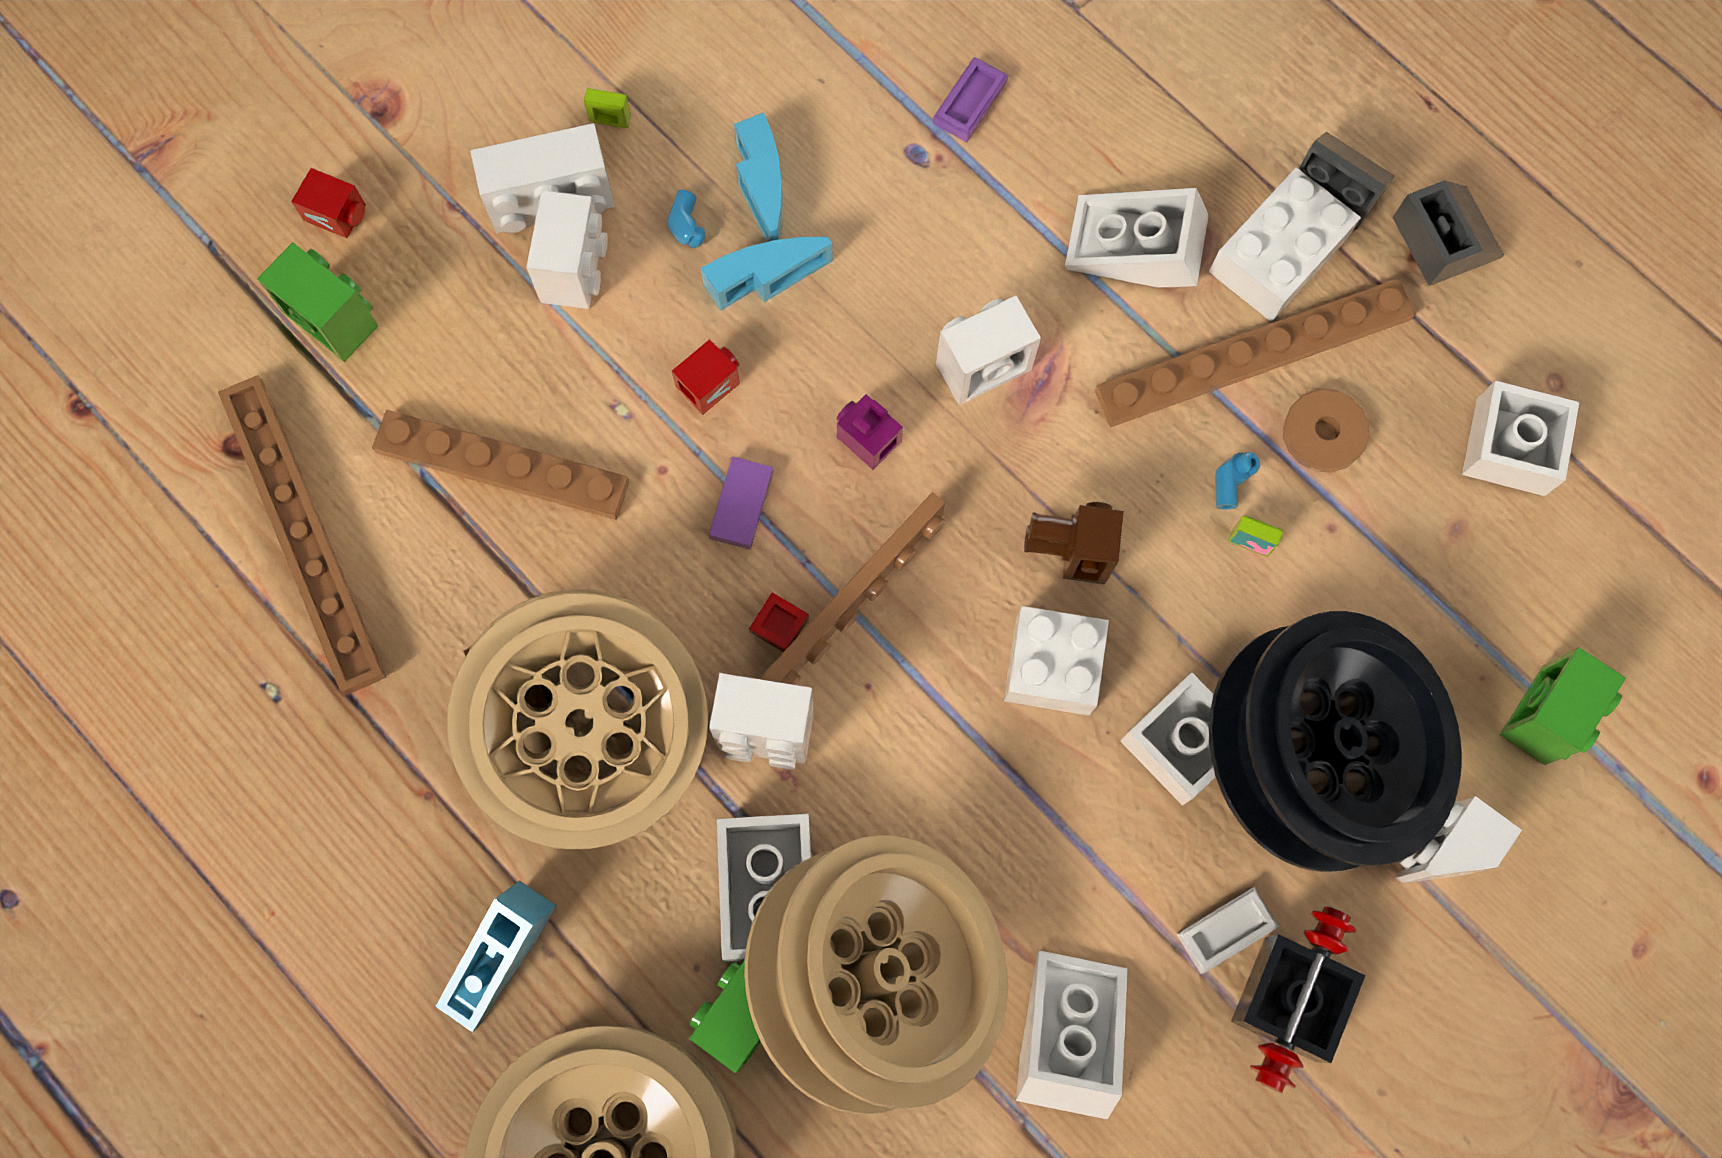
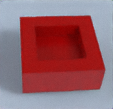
(779, 622)

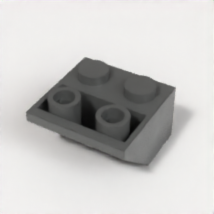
(1346, 174)
(1445, 231)

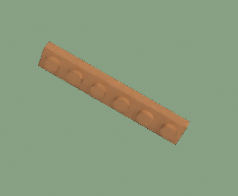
(501, 464)
(865, 584)

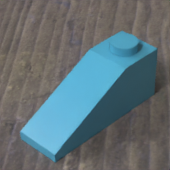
(495, 954)

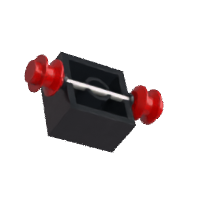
(1299, 998)

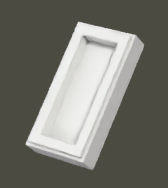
(1227, 930)

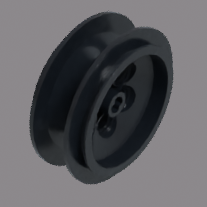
(1335, 743)

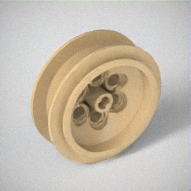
(537, 646)
(927, 948)
(598, 1070)

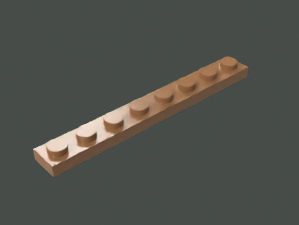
(1254, 352)
(302, 536)

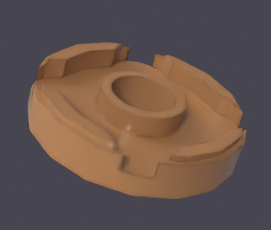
(1338, 411)

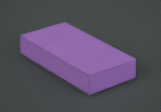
(970, 99)
(741, 503)

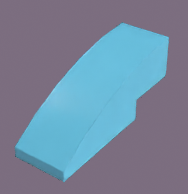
(760, 174)
(765, 268)

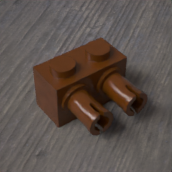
(1085, 541)

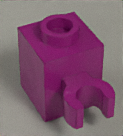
(868, 430)

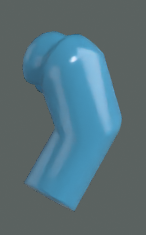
(681, 222)
(1231, 475)

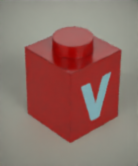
(329, 203)
(707, 376)

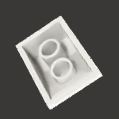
(1140, 236)
(1074, 1036)

